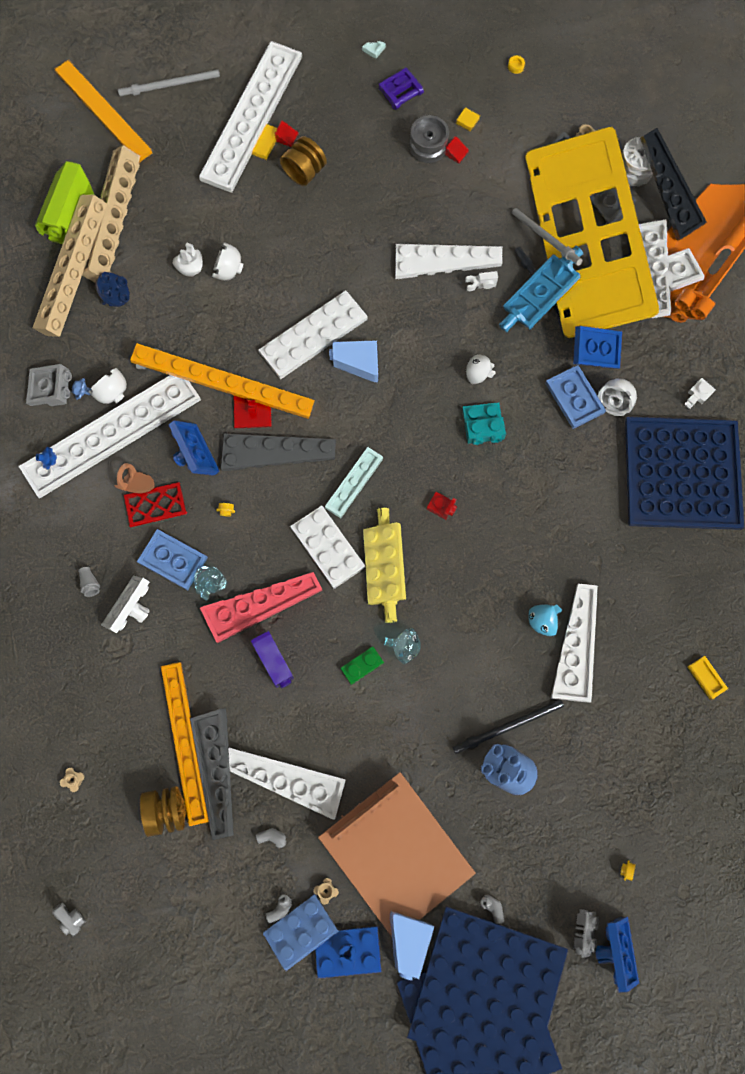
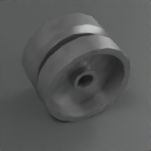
(429, 139)

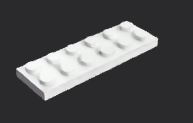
(313, 334)

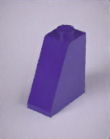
(272, 660)

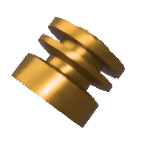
(303, 161)
(157, 811)

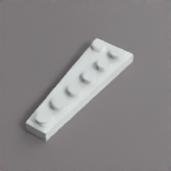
(655, 244)
(430, 259)
(576, 660)
(301, 785)

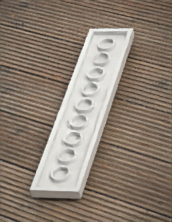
(250, 117)
(111, 433)

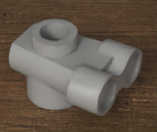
(69, 921)

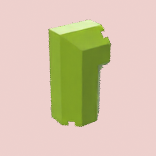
(62, 201)

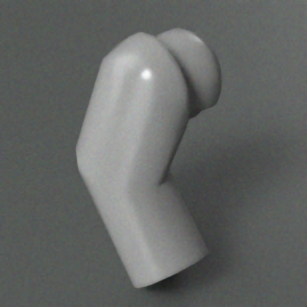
(273, 835)
(493, 906)
(281, 910)

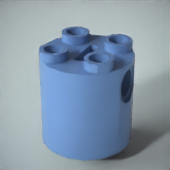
(509, 769)

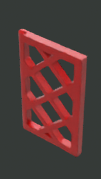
(167, 514)

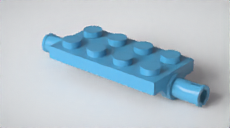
(541, 292)

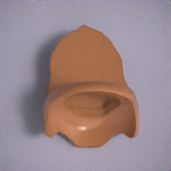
(134, 481)

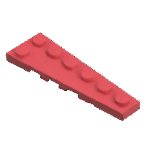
(246, 610)

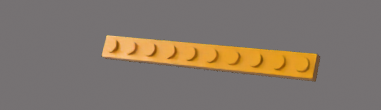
(222, 381)

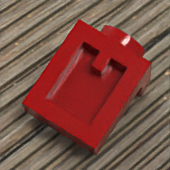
(442, 506)

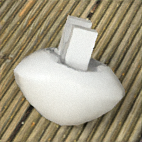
(188, 261)
(479, 369)

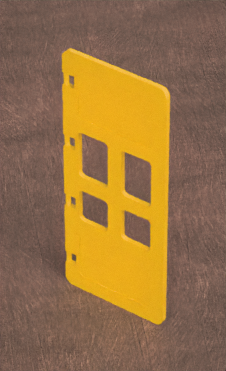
(607, 291)

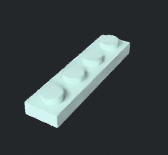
(354, 482)

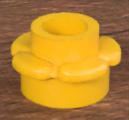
(225, 509)
(628, 870)

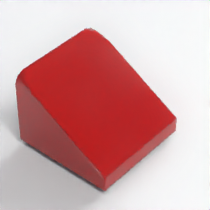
(285, 134)
(456, 150)

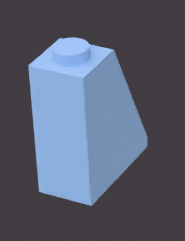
(356, 358)
(410, 944)

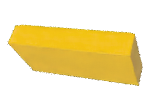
(265, 142)
(707, 677)

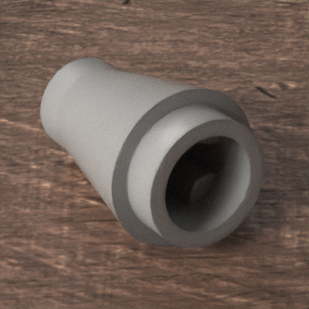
(88, 582)

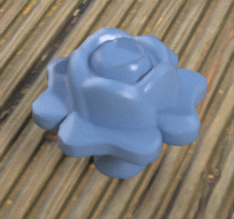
(80, 388)

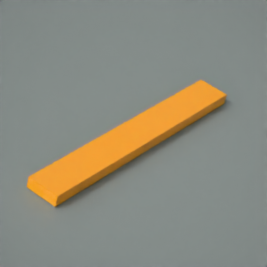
(102, 110)
(184, 743)

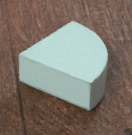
(373, 49)

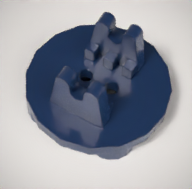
(112, 289)

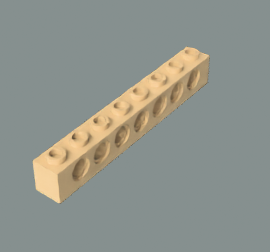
(116, 194)
(70, 265)

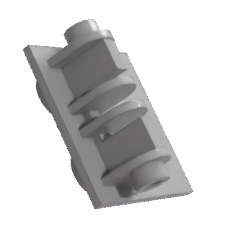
(588, 943)

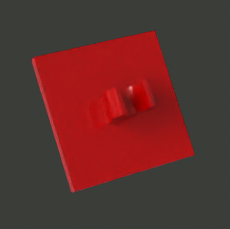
(251, 414)

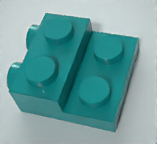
(484, 423)

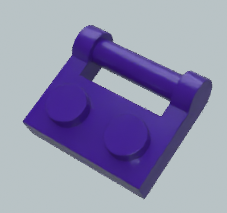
(398, 83)

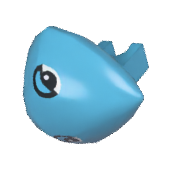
(544, 619)

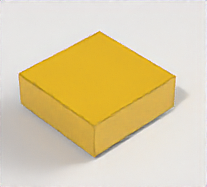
(468, 119)

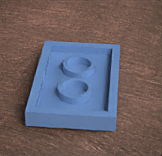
(575, 396)
(172, 559)
(300, 932)

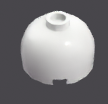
(227, 263)
(109, 388)
(618, 396)

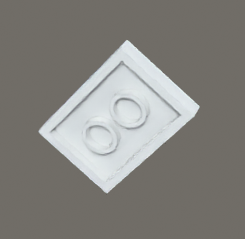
(128, 605)

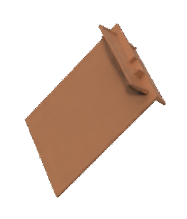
(396, 853)

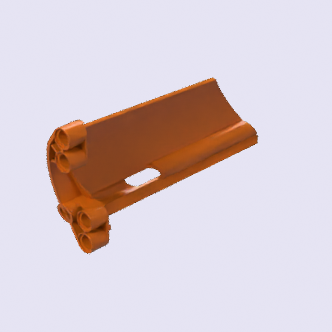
(725, 229)

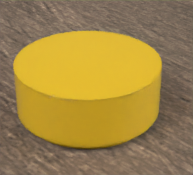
(516, 64)

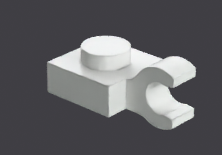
(484, 280)
(699, 392)

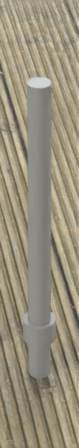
(135, 89)
(567, 252)

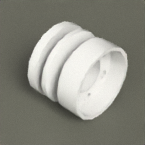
(636, 163)

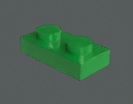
(362, 665)

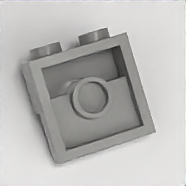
(48, 385)

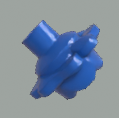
(47, 458)

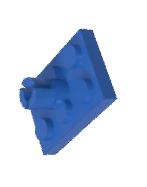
(597, 347)
(192, 449)
(349, 953)
(620, 953)

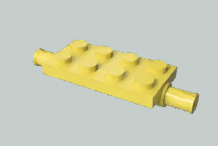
(384, 564)

